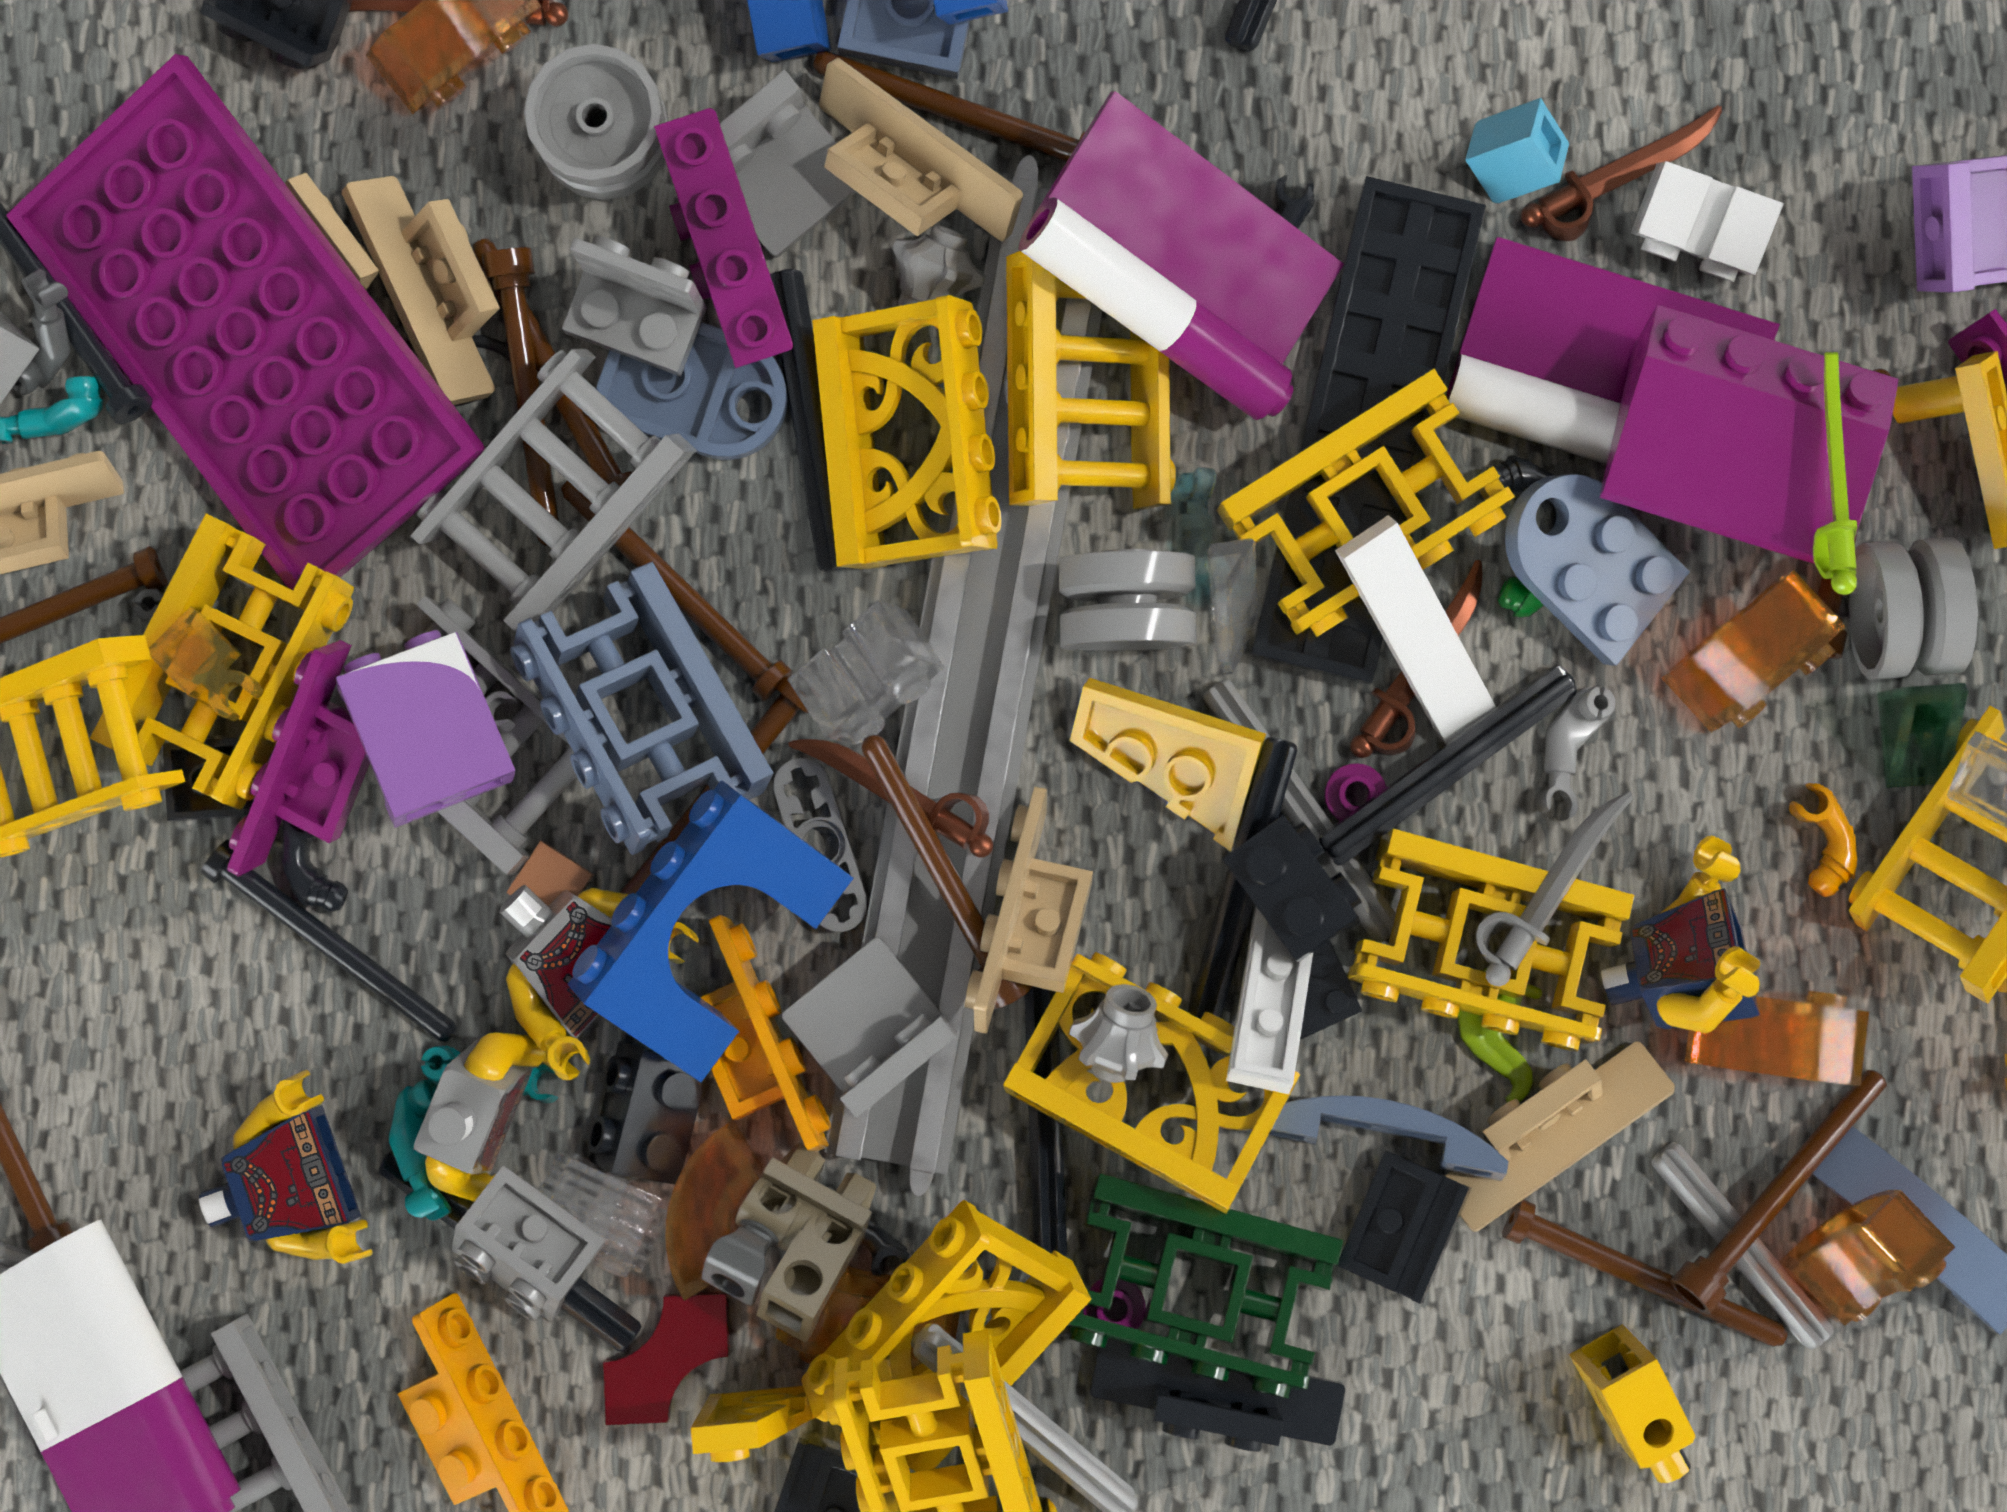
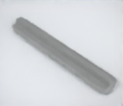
(1757, 1262)

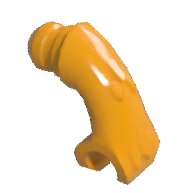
(1840, 853)

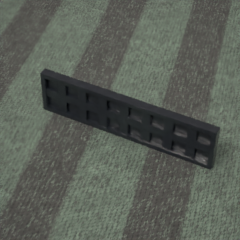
(1386, 329)

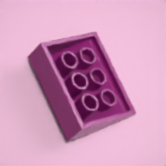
(1735, 433)

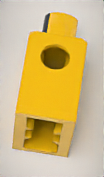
(1637, 1404)

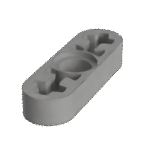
(821, 795)

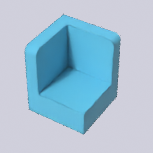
(1517, 151)

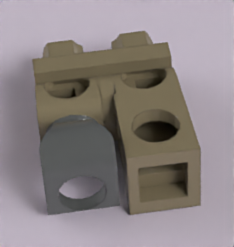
(808, 1223)

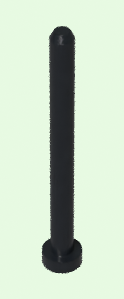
(126, 400)
(331, 944)

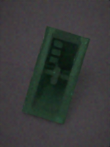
(1920, 731)

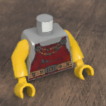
(545, 961)
(476, 1109)

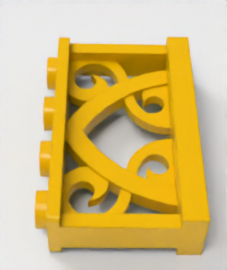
(852, 461)
(1181, 1164)
(934, 1284)

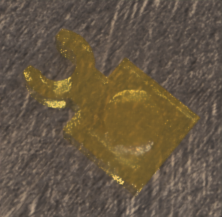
(200, 659)

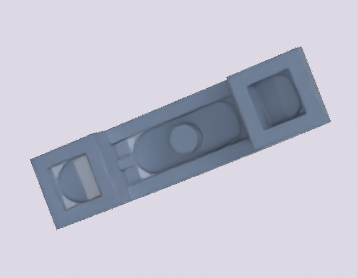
(1461, 1150)
(1973, 1268)

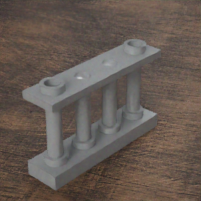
(612, 504)
(504, 836)
(269, 1411)

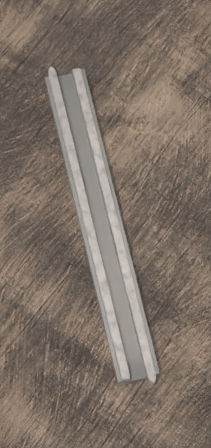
(967, 736)

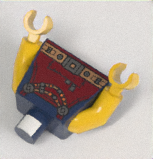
(1692, 953)
(289, 1180)

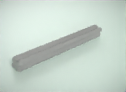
(1300, 806)
(1043, 1436)

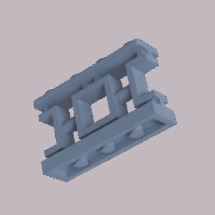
(683, 685)

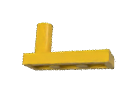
(1983, 397)

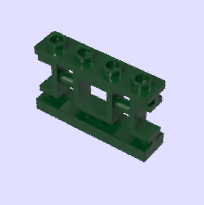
(1208, 1240)

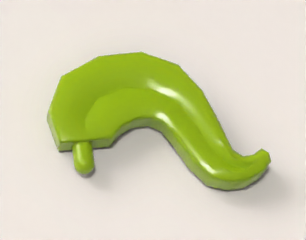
(1496, 1050)

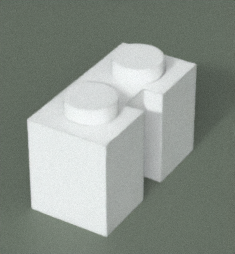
(1705, 220)

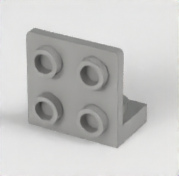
(781, 163)
(634, 306)
(869, 1025)
(524, 1245)

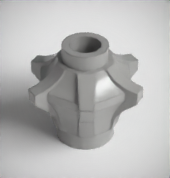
(935, 266)
(1120, 1035)

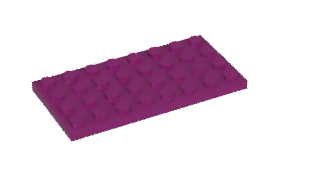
(244, 327)

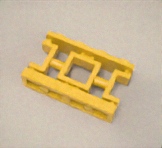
(1341, 465)
(208, 561)
(1500, 890)
(989, 1449)

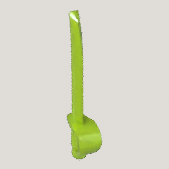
(1835, 541)

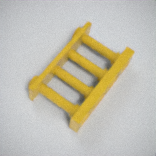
(1038, 408)
(60, 683)
(1979, 957)

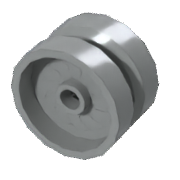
(575, 91)
(1127, 596)
(1913, 608)

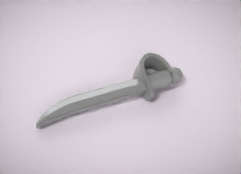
(1547, 897)

